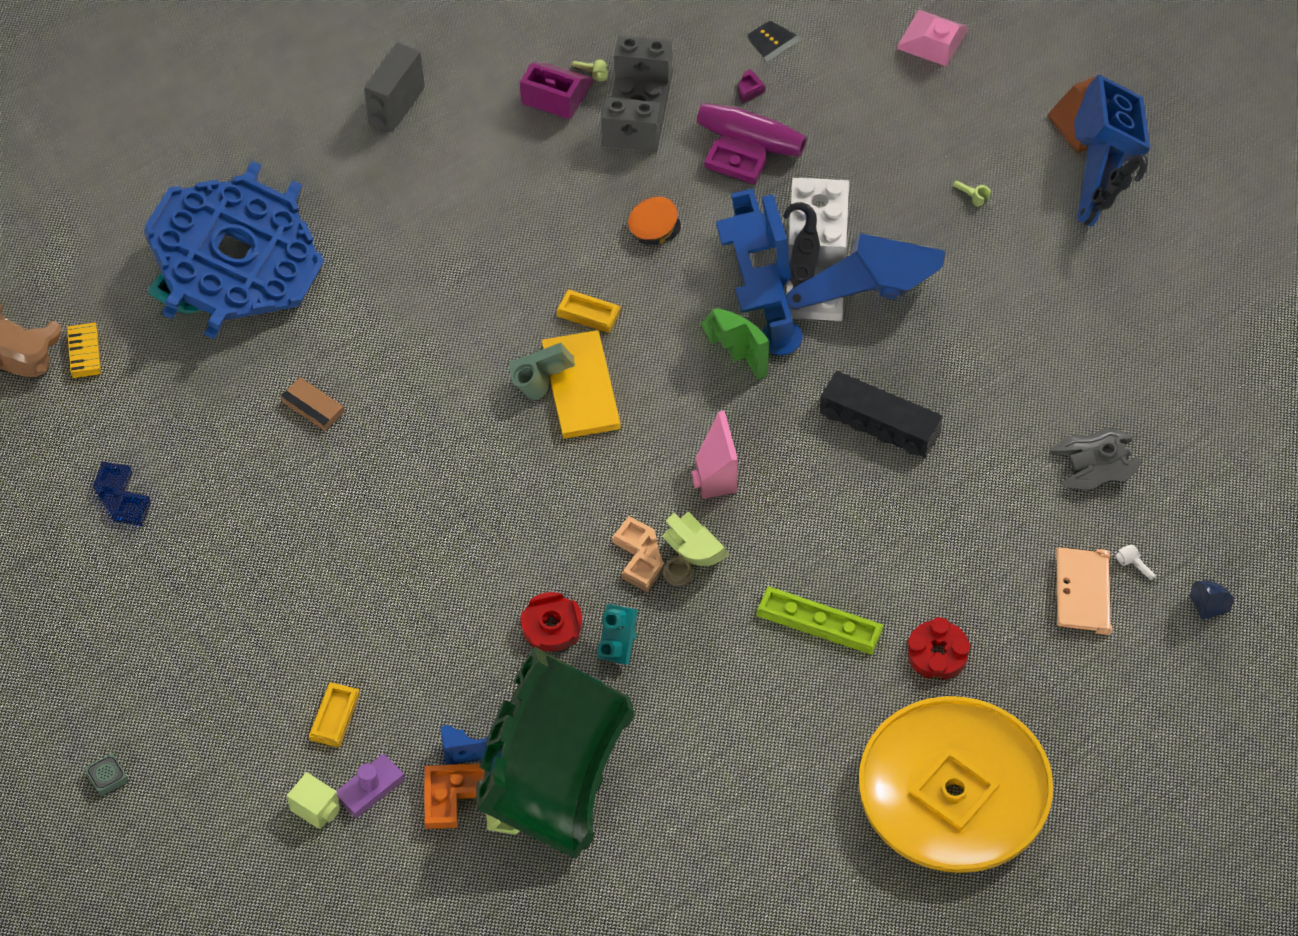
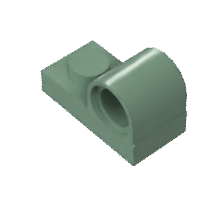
(532, 371)

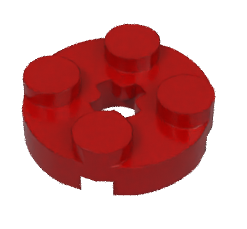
(940, 633)
(551, 637)

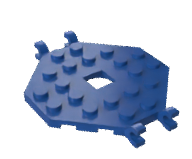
(193, 223)

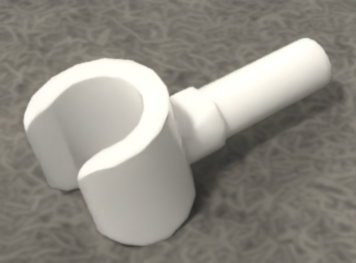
(1130, 554)

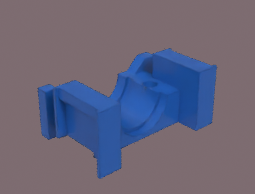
(459, 747)

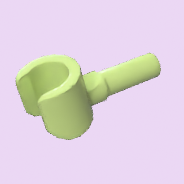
(598, 69)
(978, 195)

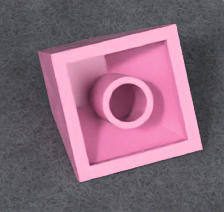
(932, 37)
(716, 461)

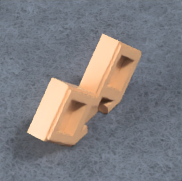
(647, 561)

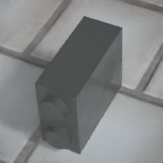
(394, 87)

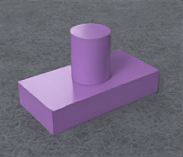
(370, 785)

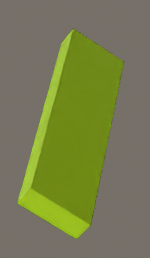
(820, 620)

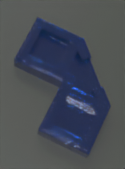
(121, 505)

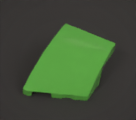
(740, 338)

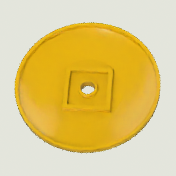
(961, 744)

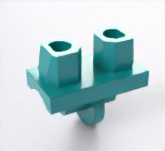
(617, 634)

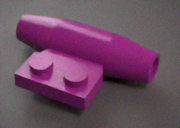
(745, 141)

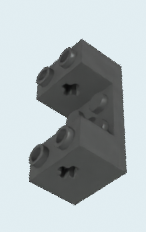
(639, 94)

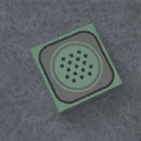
(106, 775)

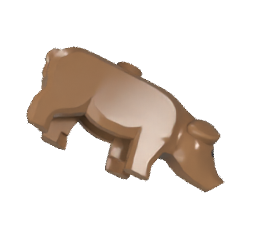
(26, 350)

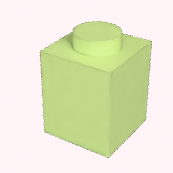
(313, 801)

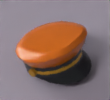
(654, 221)

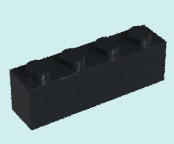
(880, 414)

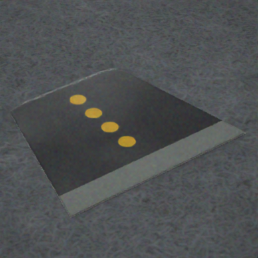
(772, 39)

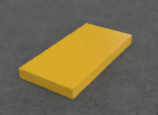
(584, 391)

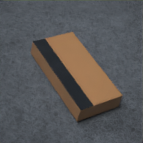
(312, 404)

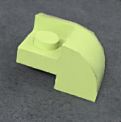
(693, 541)

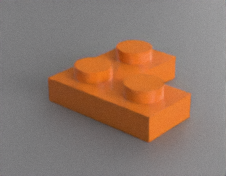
(442, 790)

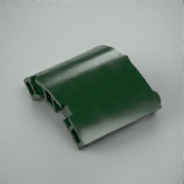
(551, 752)

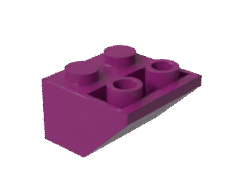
(553, 89)

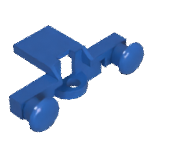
(762, 286)

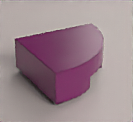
(750, 86)

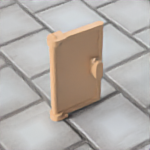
(1086, 598)

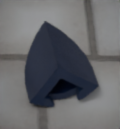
(1211, 598)

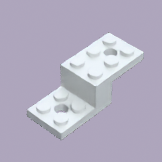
(831, 234)

